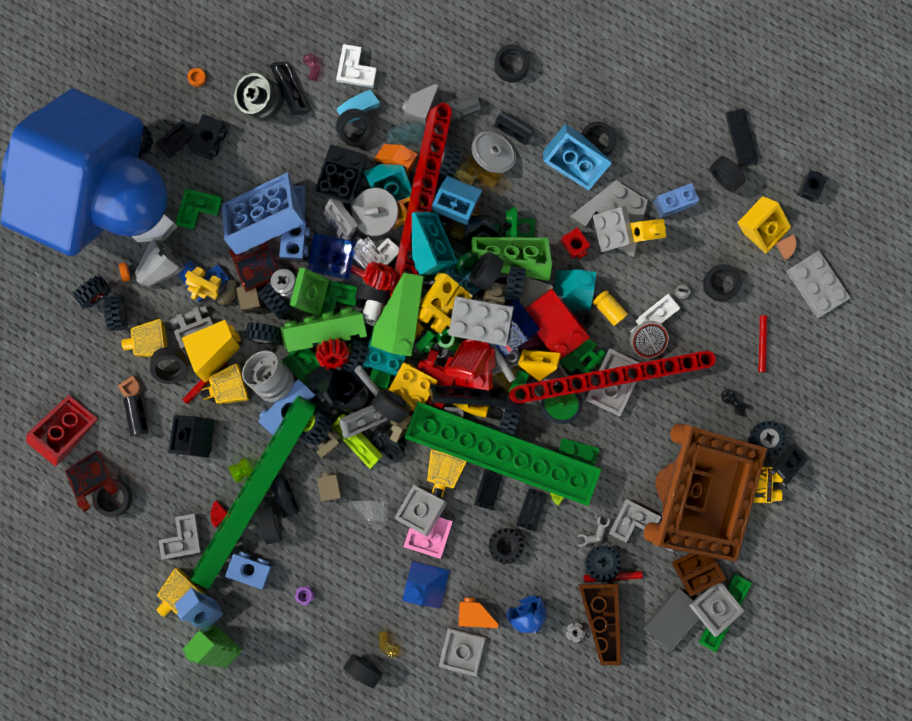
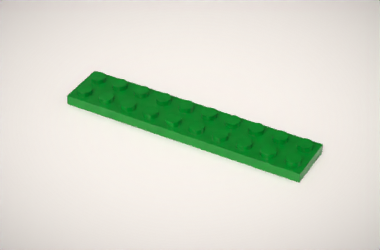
(503, 453)

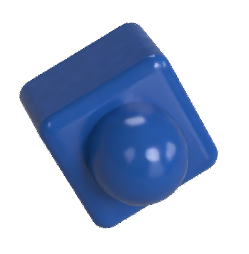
(78, 174)

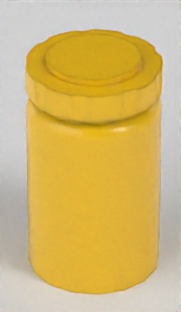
(610, 307)

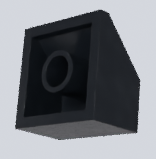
(191, 436)

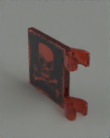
(255, 268)
(89, 476)

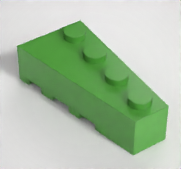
(518, 252)
(211, 648)

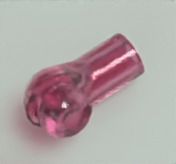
(314, 65)

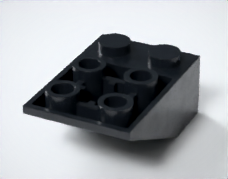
(341, 174)

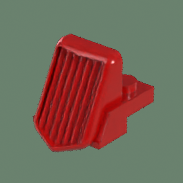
(473, 365)

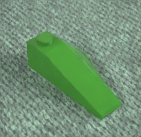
(398, 321)

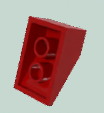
(557, 324)
(61, 430)

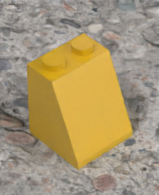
(211, 348)

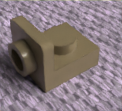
(495, 293)
(399, 429)
(326, 447)

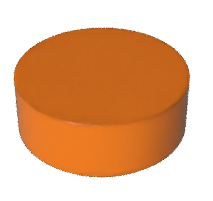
(196, 77)
(124, 271)

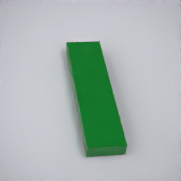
(738, 589)

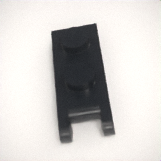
(789, 465)

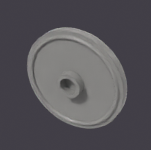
(493, 152)
(375, 211)

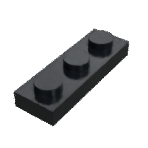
(290, 88)
(741, 137)

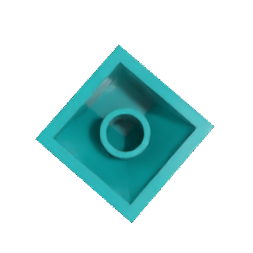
(390, 178)
(576, 288)

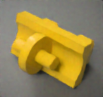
(200, 286)

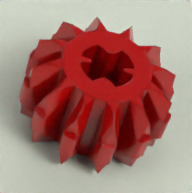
(380, 276)
(332, 353)

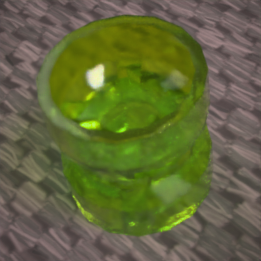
(236, 470)

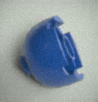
(529, 615)

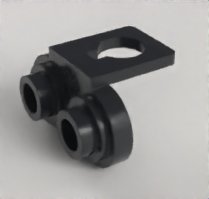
(391, 449)

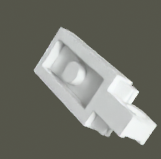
(660, 311)

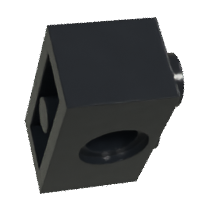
(206, 127)

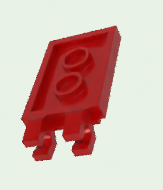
(437, 372)

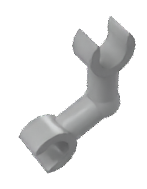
(598, 538)

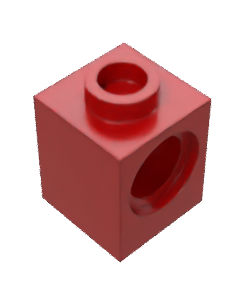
(575, 235)

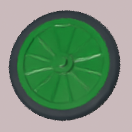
(561, 408)

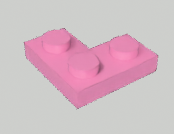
(434, 543)

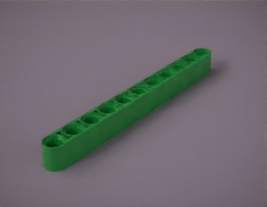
(252, 492)

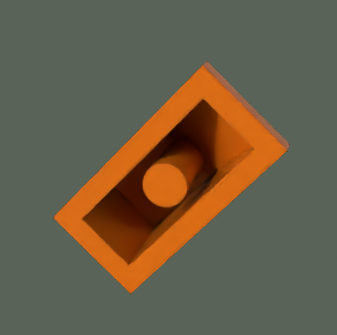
(397, 155)
(475, 615)

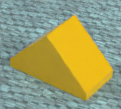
(539, 363)

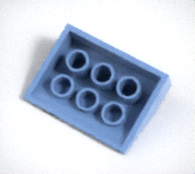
(261, 214)

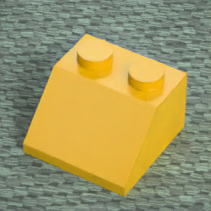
(764, 223)

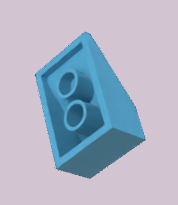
(576, 157)

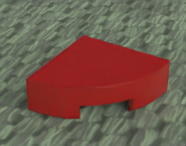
(217, 513)

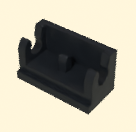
(488, 489)

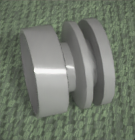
(268, 376)

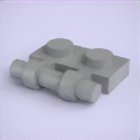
(340, 219)
(194, 327)

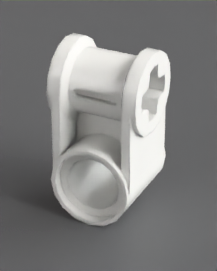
(372, 312)

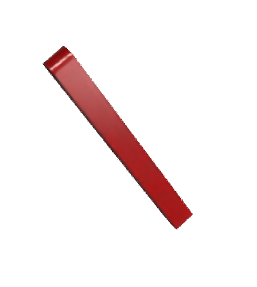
(425, 174)
(603, 376)

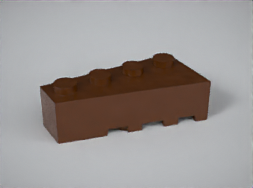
(603, 619)

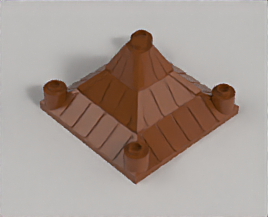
(706, 493)

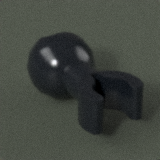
(730, 398)

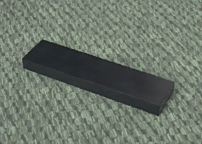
(467, 395)

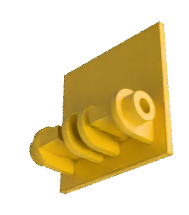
(412, 385)

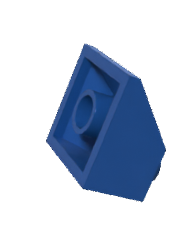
(425, 585)

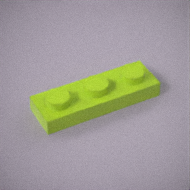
(360, 445)

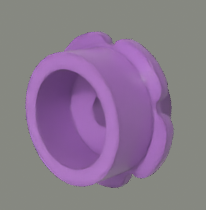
(304, 600)

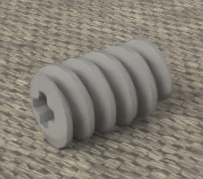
(283, 283)

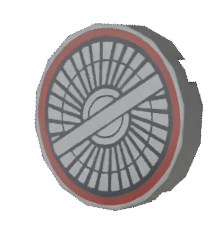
(649, 339)

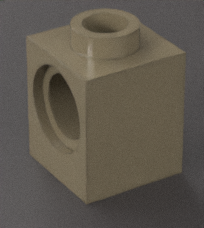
(248, 300)
(329, 487)

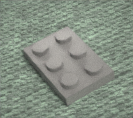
(818, 284)
(481, 320)
(614, 397)

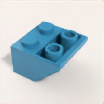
(456, 200)

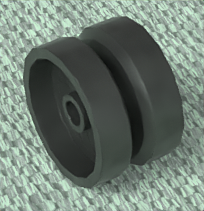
(258, 96)

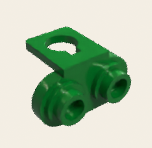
(511, 216)

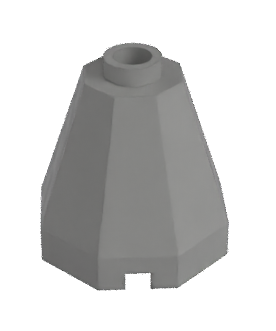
(157, 264)

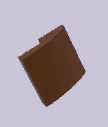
(698, 572)

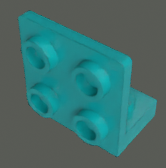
(382, 360)

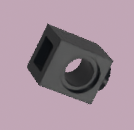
(809, 193)

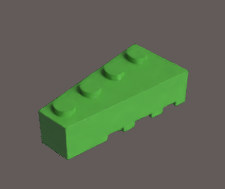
(330, 325)

